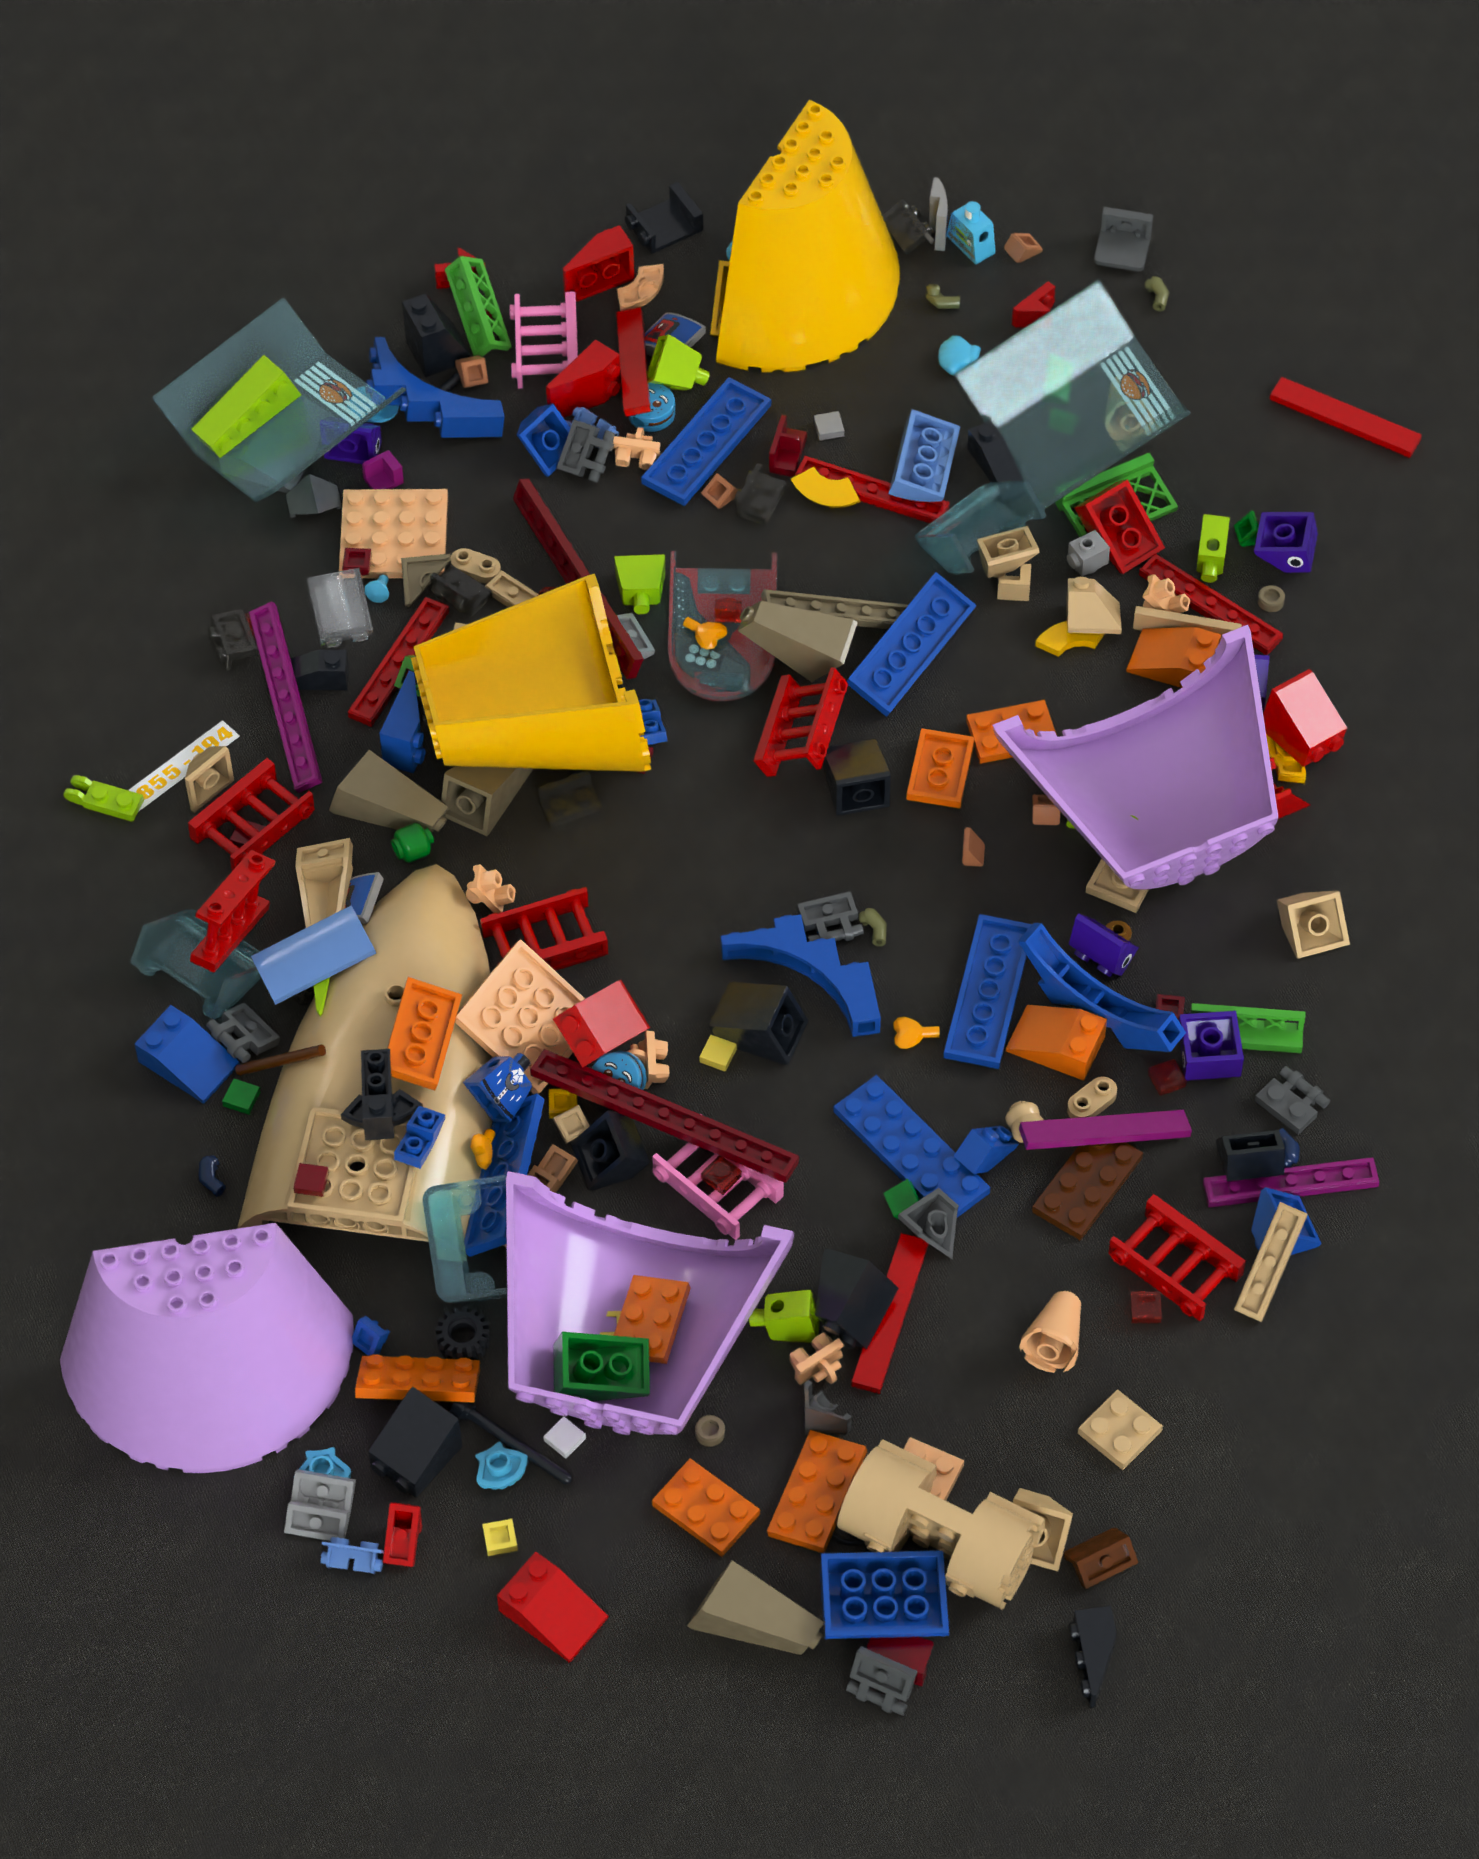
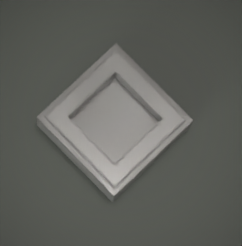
(828, 425)

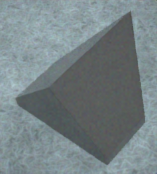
(313, 496)
(933, 1220)
(820, 1414)

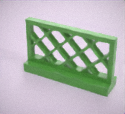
(1131, 470)

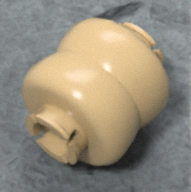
(1019, 1113)

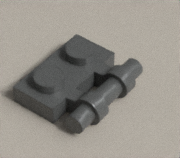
(579, 447)
(828, 912)
(248, 1027)
(1286, 1105)
(884, 1675)

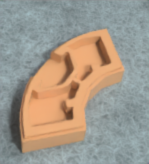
(642, 289)

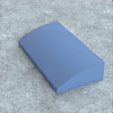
(924, 458)
(313, 954)

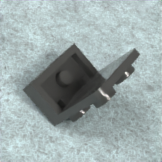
(1124, 239)

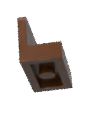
(1102, 1557)

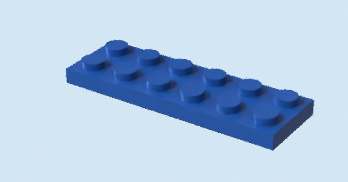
(706, 441)
(910, 644)
(987, 993)
(908, 1144)
(511, 1153)

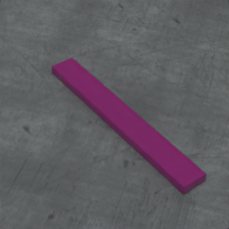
(285, 697)

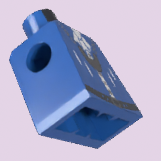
(501, 1086)

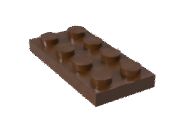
(1086, 1186)

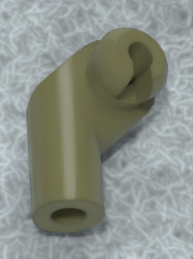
(1156, 285)
(939, 300)
(879, 925)

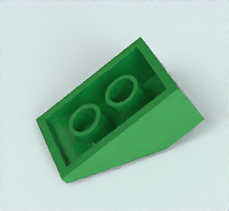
(601, 1366)

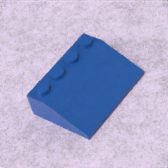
(884, 1594)

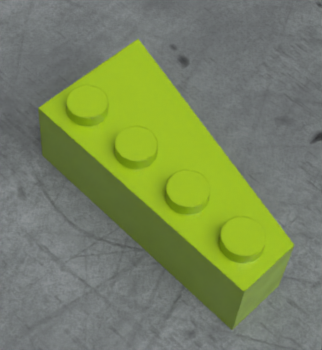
(246, 407)

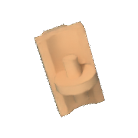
(637, 447)
(1161, 596)
(488, 889)
(648, 1052)
(820, 1364)

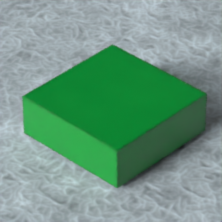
(241, 1096)
(901, 1197)

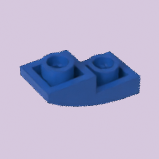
(654, 728)
(419, 1137)

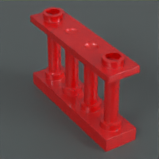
(784, 711)
(242, 794)
(232, 911)
(565, 952)
(1181, 1232)

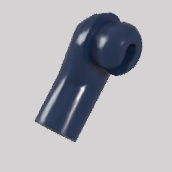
(1292, 1149)
(207, 1177)

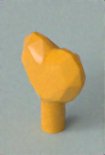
(706, 633)
(911, 1032)
(482, 1148)

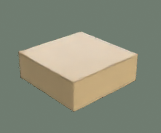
(571, 1123)

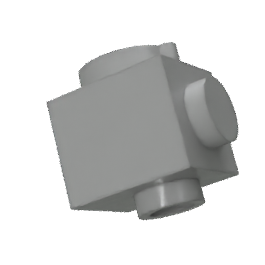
(1088, 553)

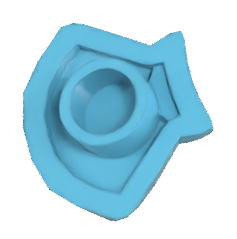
(956, 354)
(326, 1463)
(500, 1467)

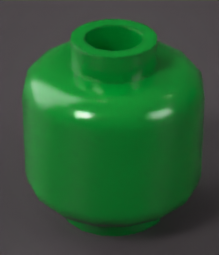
(412, 842)

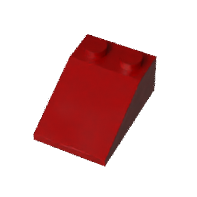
(600, 264)
(586, 380)
(1121, 524)
(550, 1607)

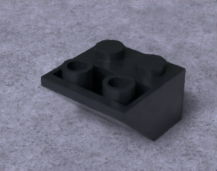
(1252, 1155)

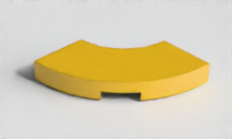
(826, 491)
(1057, 639)
(1286, 767)

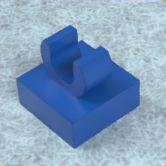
(369, 1336)

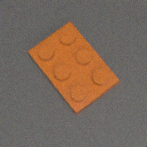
(980, 724)
(940, 768)
(653, 1312)
(706, 1507)

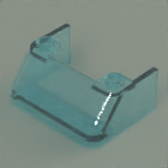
(981, 514)
(443, 1213)

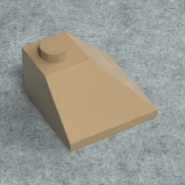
(1006, 551)
(1091, 608)
(208, 775)
(1313, 922)
(1057, 1524)

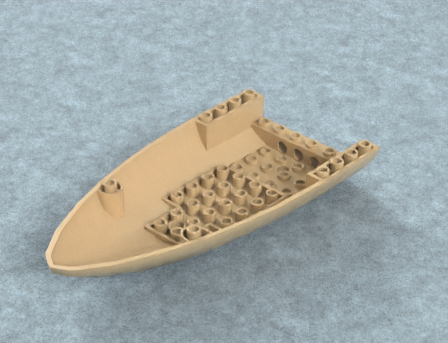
(420, 933)

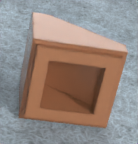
(1022, 247)
(472, 371)
(719, 491)
(1044, 811)
(972, 849)

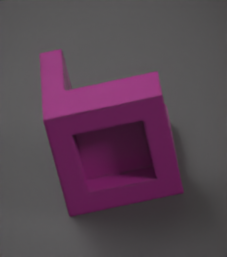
(383, 471)

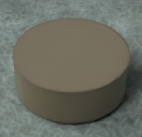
(1271, 598)
(710, 1430)

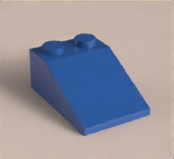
(401, 731)
(185, 1054)

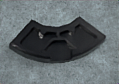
(403, 1106)

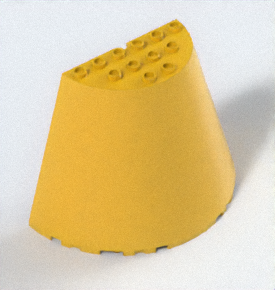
(807, 255)
(533, 688)

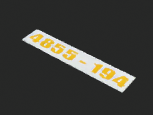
(176, 768)

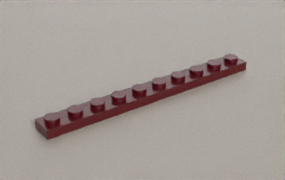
(572, 568)
(665, 1116)

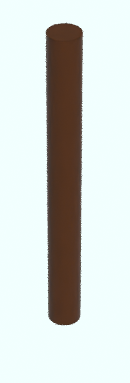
(281, 1059)

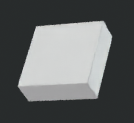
(564, 1437)

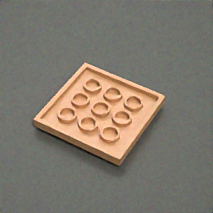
(394, 526)
(517, 1008)

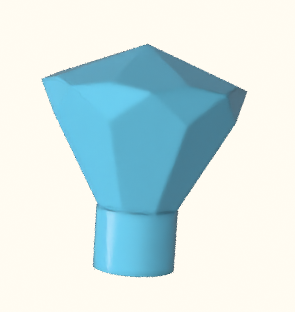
(377, 589)

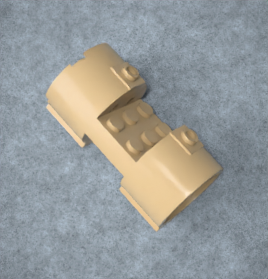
(985, 1548)

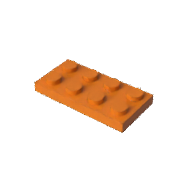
(422, 1032)
(435, 1377)
(816, 1491)

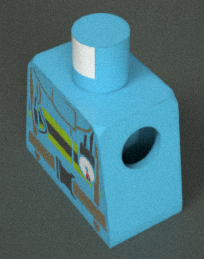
(972, 232)

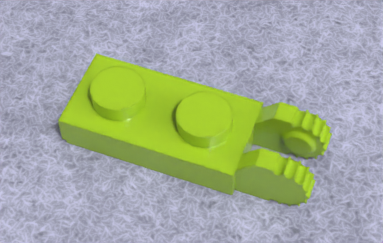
(104, 798)

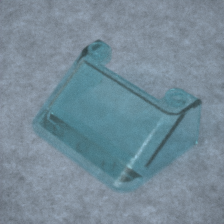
(168, 947)

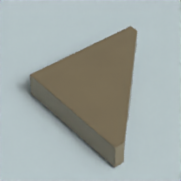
(417, 574)

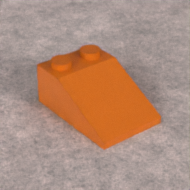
(1172, 653)
(1059, 1038)

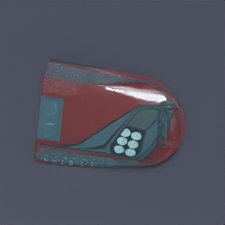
(736, 663)

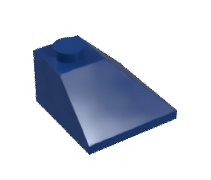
(544, 436)
(1265, 1211)

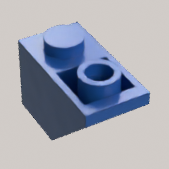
(985, 1148)

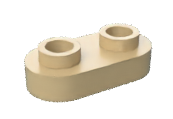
(474, 565)
(1093, 1097)

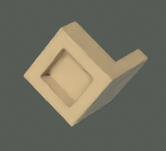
(1015, 586)

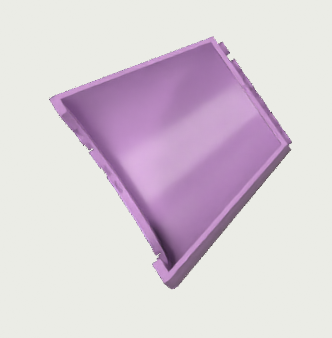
(1180, 763)
(578, 1266)
(205, 1348)

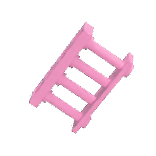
(566, 329)
(725, 1222)

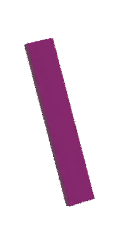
(1105, 1129)
(1296, 1180)

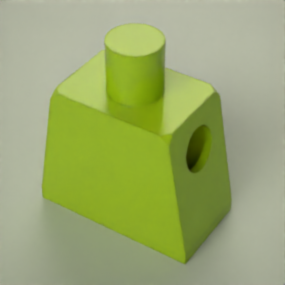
(676, 365)
(1212, 546)
(640, 580)
(788, 1316)

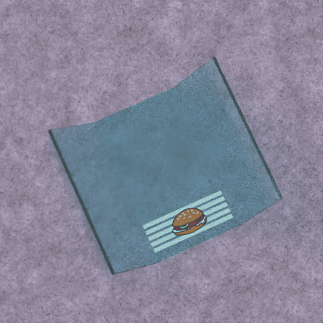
(1072, 394)
(327, 411)

